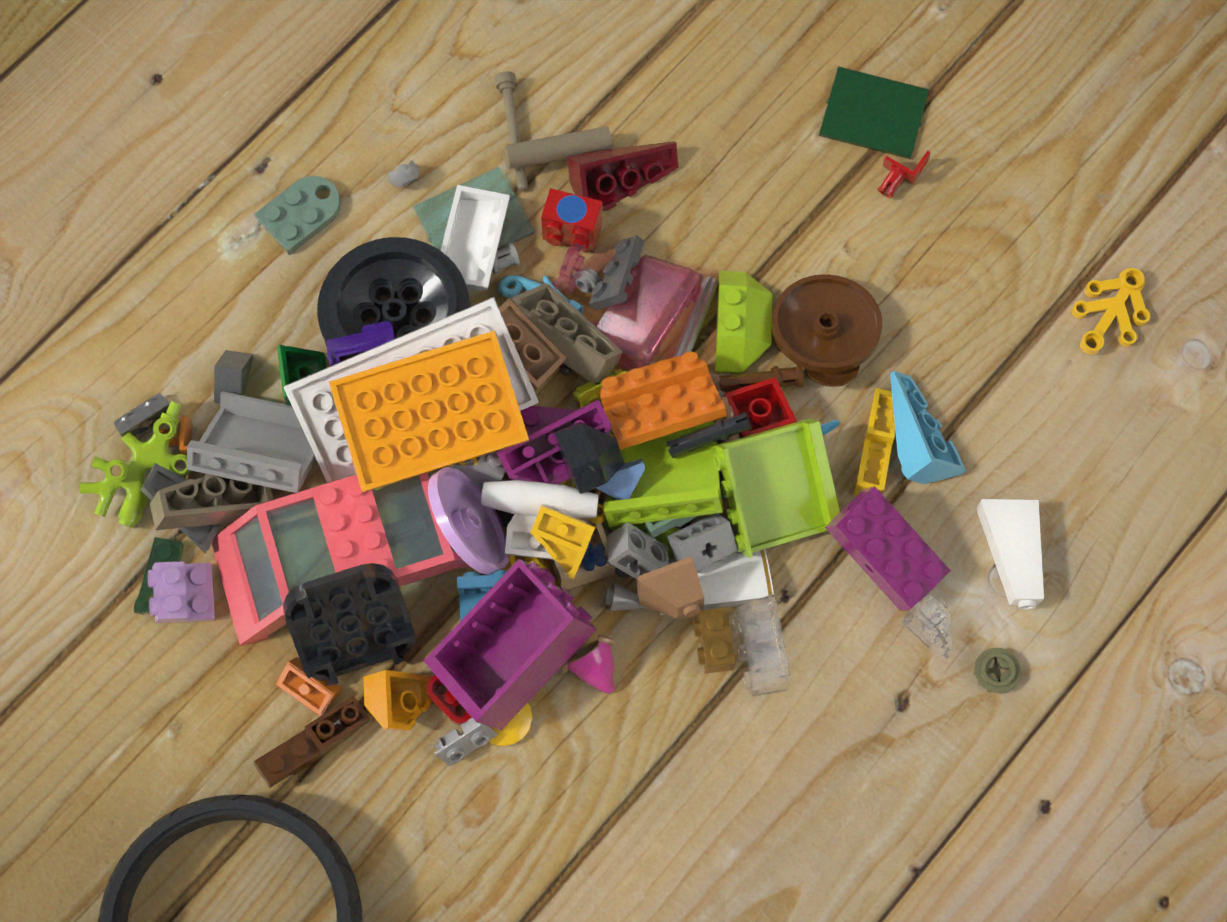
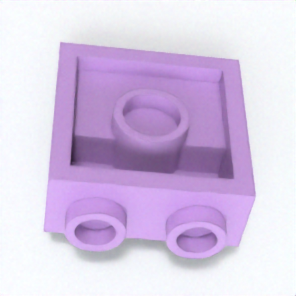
(181, 592)

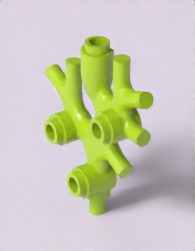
(131, 478)

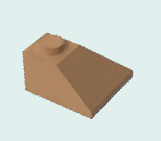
(672, 590)

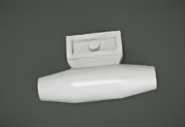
(525, 500)

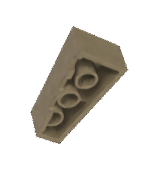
(573, 335)
(205, 502)

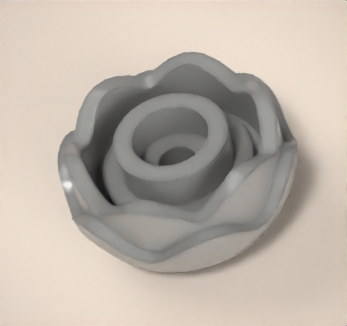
(404, 175)

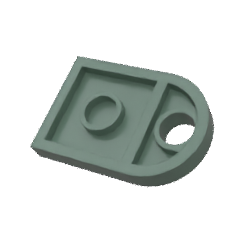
(298, 213)

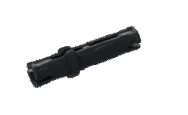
(720, 431)

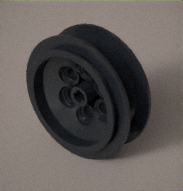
(393, 269)

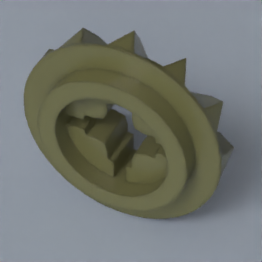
(1004, 660)

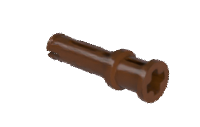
(785, 376)

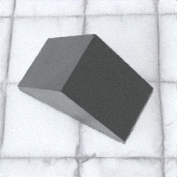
(231, 373)

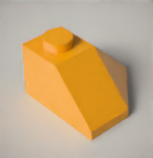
(396, 698)

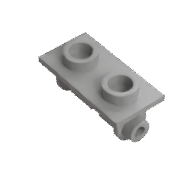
(455, 747)

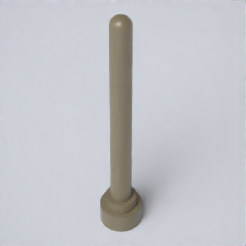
(506, 85)

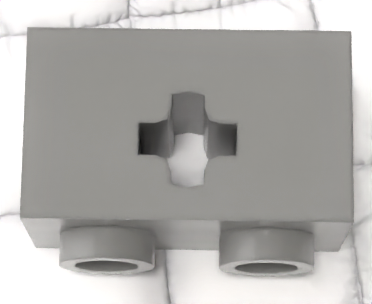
(704, 541)

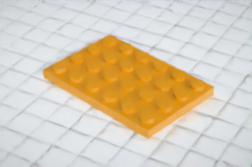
(428, 411)

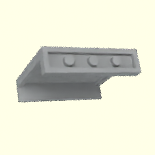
(253, 444)

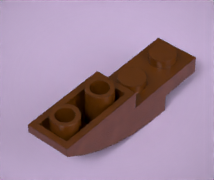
(312, 743)

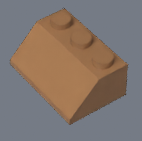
(534, 348)

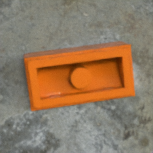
(311, 692)

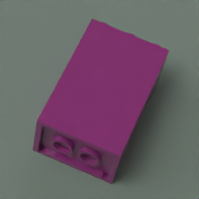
(510, 644)

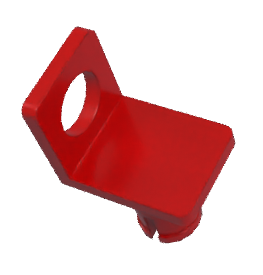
(899, 173)

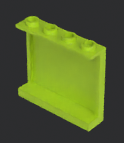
(669, 485)
(777, 485)

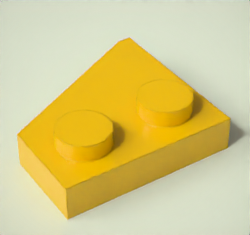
(562, 537)

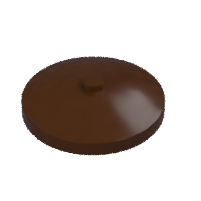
(826, 323)

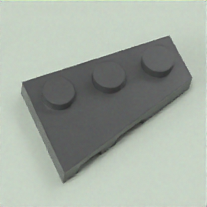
(617, 274)
(161, 478)

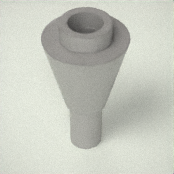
(621, 599)

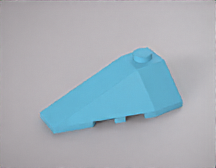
(920, 444)

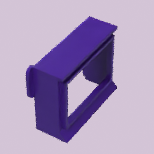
(371, 337)

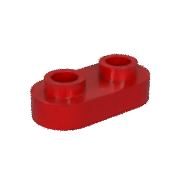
(446, 703)

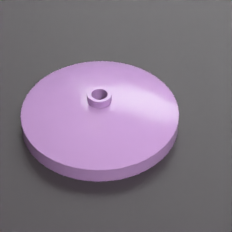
(467, 525)

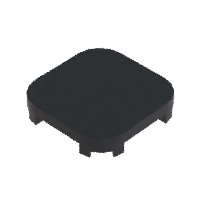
(348, 621)

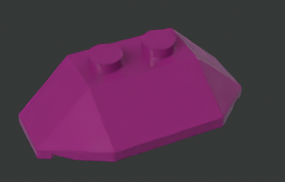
(540, 457)

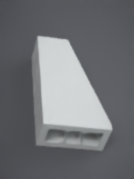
(1015, 544)

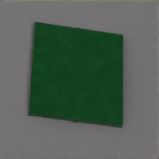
(874, 112)

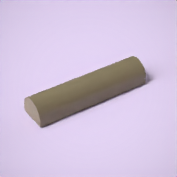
(556, 147)

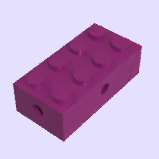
(887, 548)

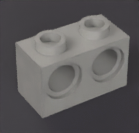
(635, 551)

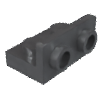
(142, 418)

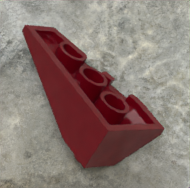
(620, 171)

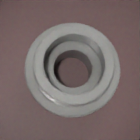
(586, 279)

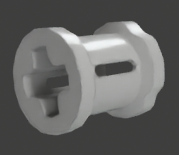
(506, 257)

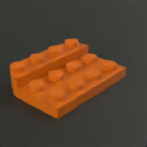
(660, 399)

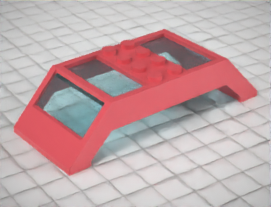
(323, 534)

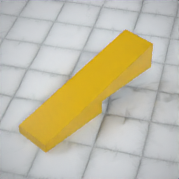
(877, 443)

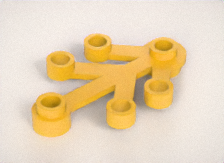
(1114, 307)

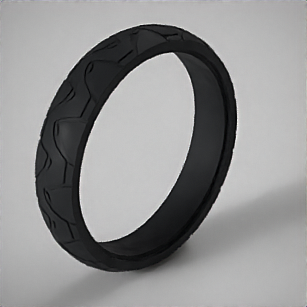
(206, 811)

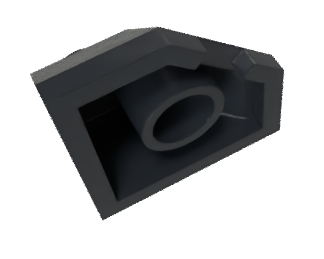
(588, 455)

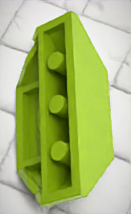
(742, 322)

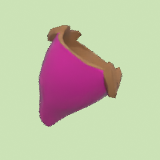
(594, 664)

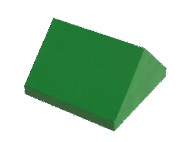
(297, 364)

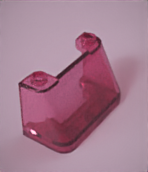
(651, 309)

